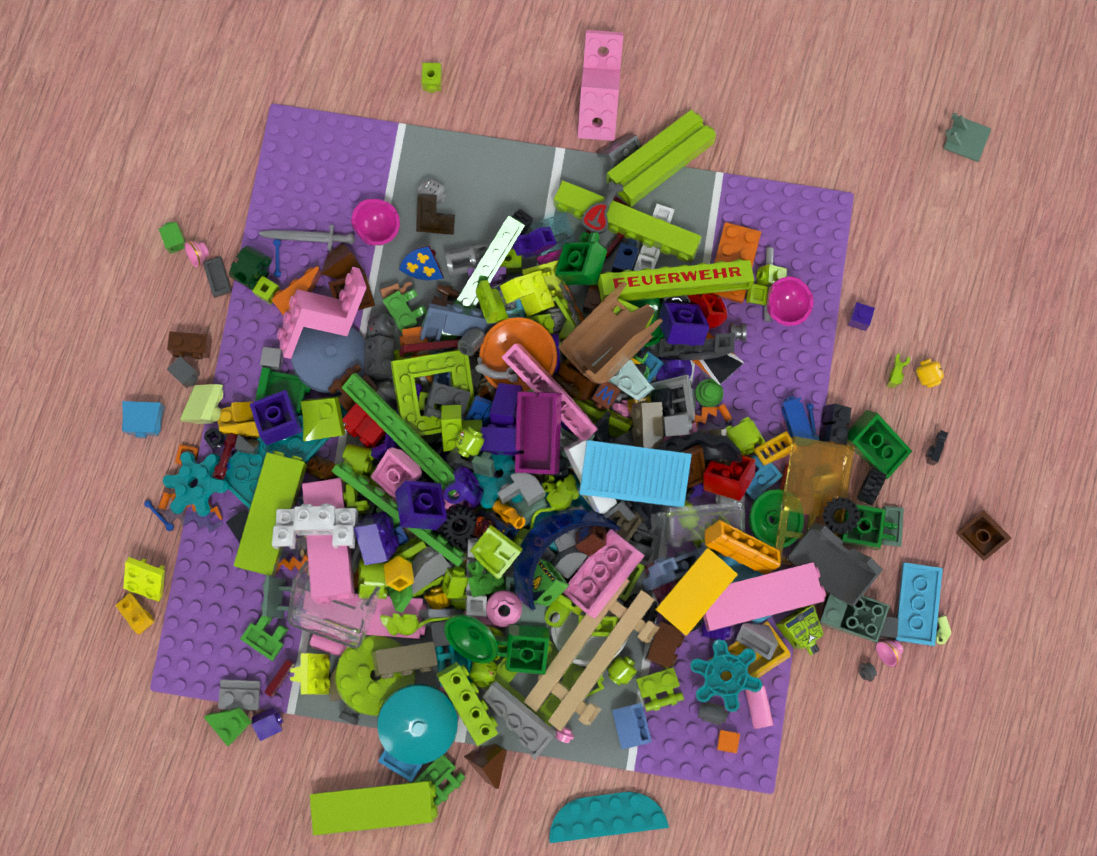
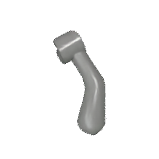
(483, 369)

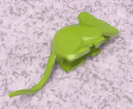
(560, 497)
(405, 624)

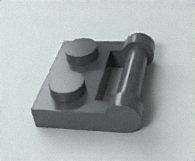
(445, 395)

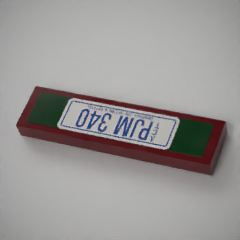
(428, 348)

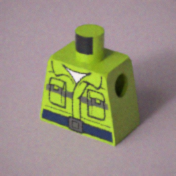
(802, 629)

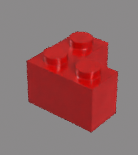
(730, 480)

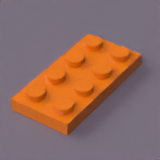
(736, 244)

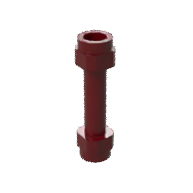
(220, 470)

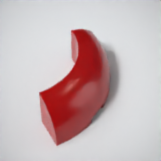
(712, 308)

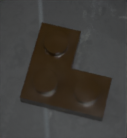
(429, 220)

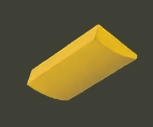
(696, 591)
(761, 664)

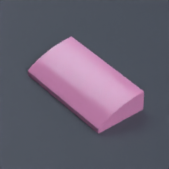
(603, 574)

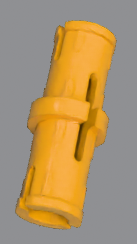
(509, 514)

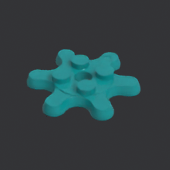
(206, 484)
(492, 485)
(722, 662)

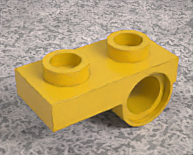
(134, 613)

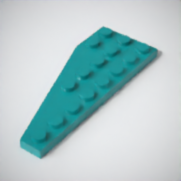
(246, 468)

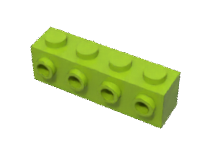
(468, 706)

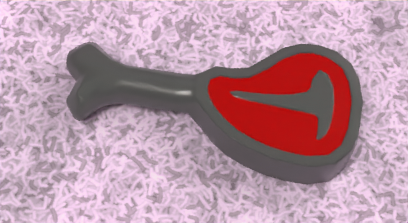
(595, 217)

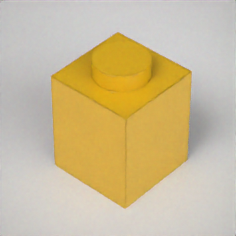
(398, 573)

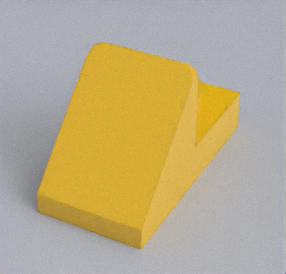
(237, 413)

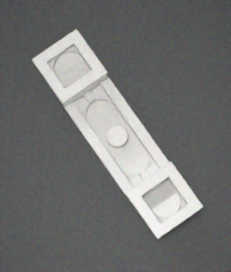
(649, 256)
(477, 605)

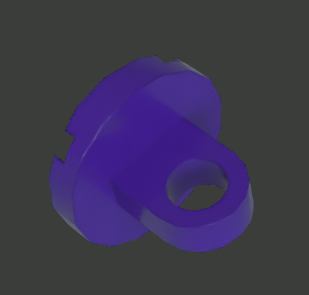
(674, 369)
(466, 485)

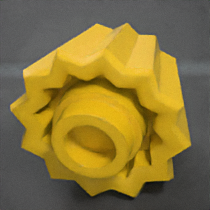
(437, 598)

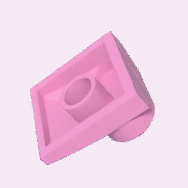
(394, 470)

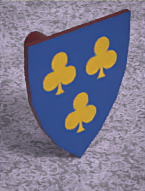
(421, 264)

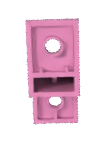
(600, 85)
(321, 312)

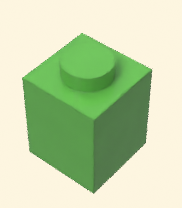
(172, 237)

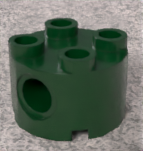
(250, 267)

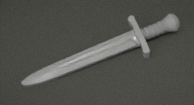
(310, 236)

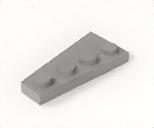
(528, 726)

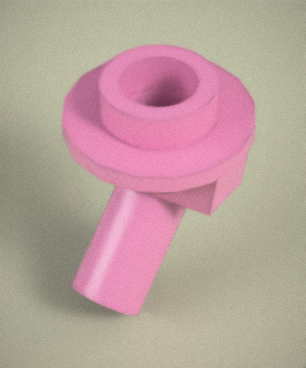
(622, 408)

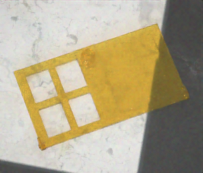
(814, 477)

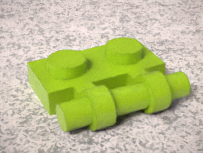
(658, 683)

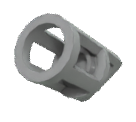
(464, 253)

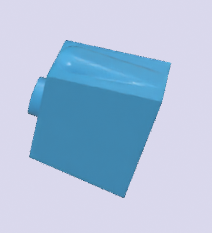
(142, 418)

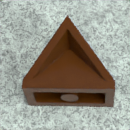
(339, 263)
(489, 763)

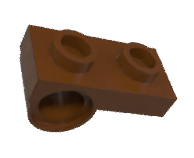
(321, 468)

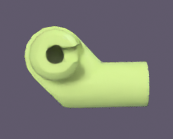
(944, 630)

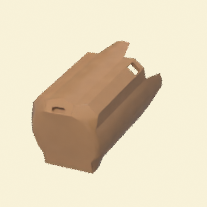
(605, 331)

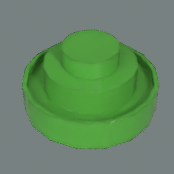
(709, 393)

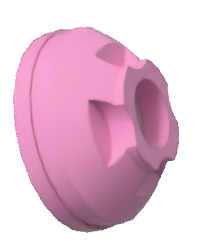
(504, 598)

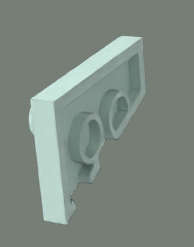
(630, 380)

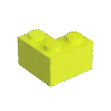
(531, 291)

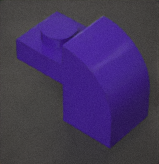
(534, 242)

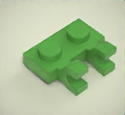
(400, 311)
(483, 584)
(263, 641)

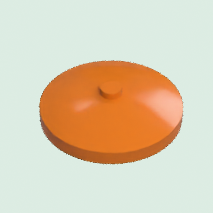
(518, 331)

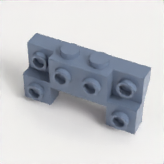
(452, 320)
(672, 569)

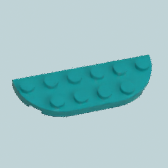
(606, 817)

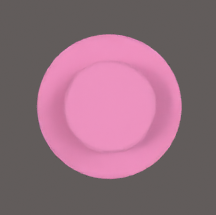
(564, 735)

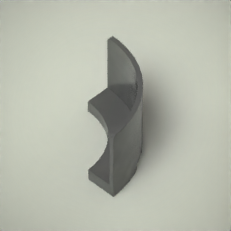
(842, 571)

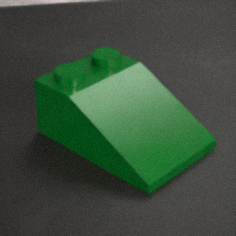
(877, 443)

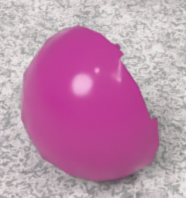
(375, 221)
(789, 301)

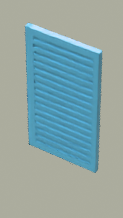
(635, 473)

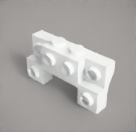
(315, 521)

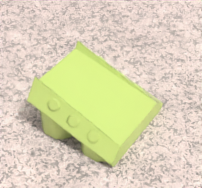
(203, 404)

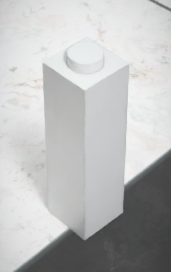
(575, 454)

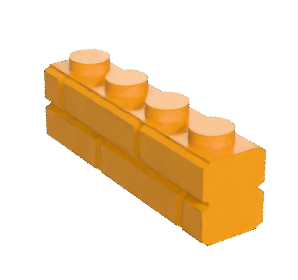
(742, 547)

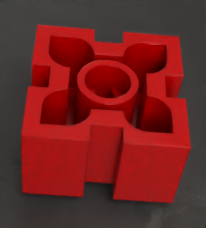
(360, 424)

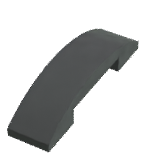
(712, 348)

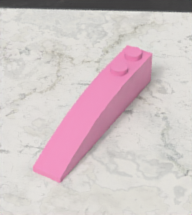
(541, 381)

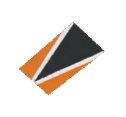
(721, 367)

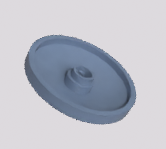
(325, 356)

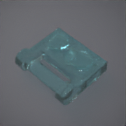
(559, 226)

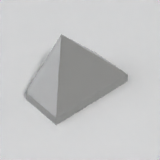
(758, 639)

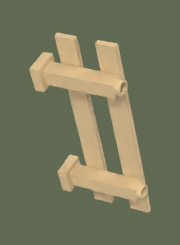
(573, 699)

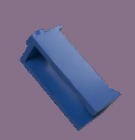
(796, 418)

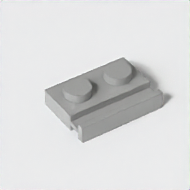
(239, 694)

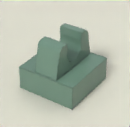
(484, 465)

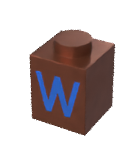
(606, 395)
(591, 539)

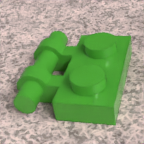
(438, 772)

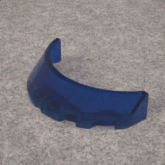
(541, 538)

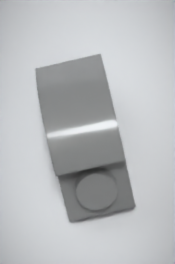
(522, 484)
(569, 561)

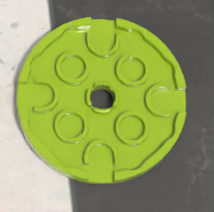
(354, 677)

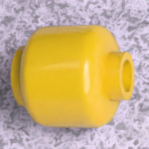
(929, 373)

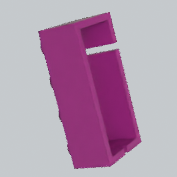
(538, 432)

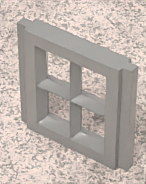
(681, 381)

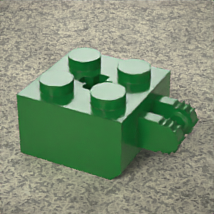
(581, 260)
(872, 536)
(525, 648)

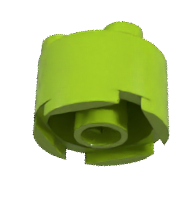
(745, 436)
(359, 459)
(370, 577)

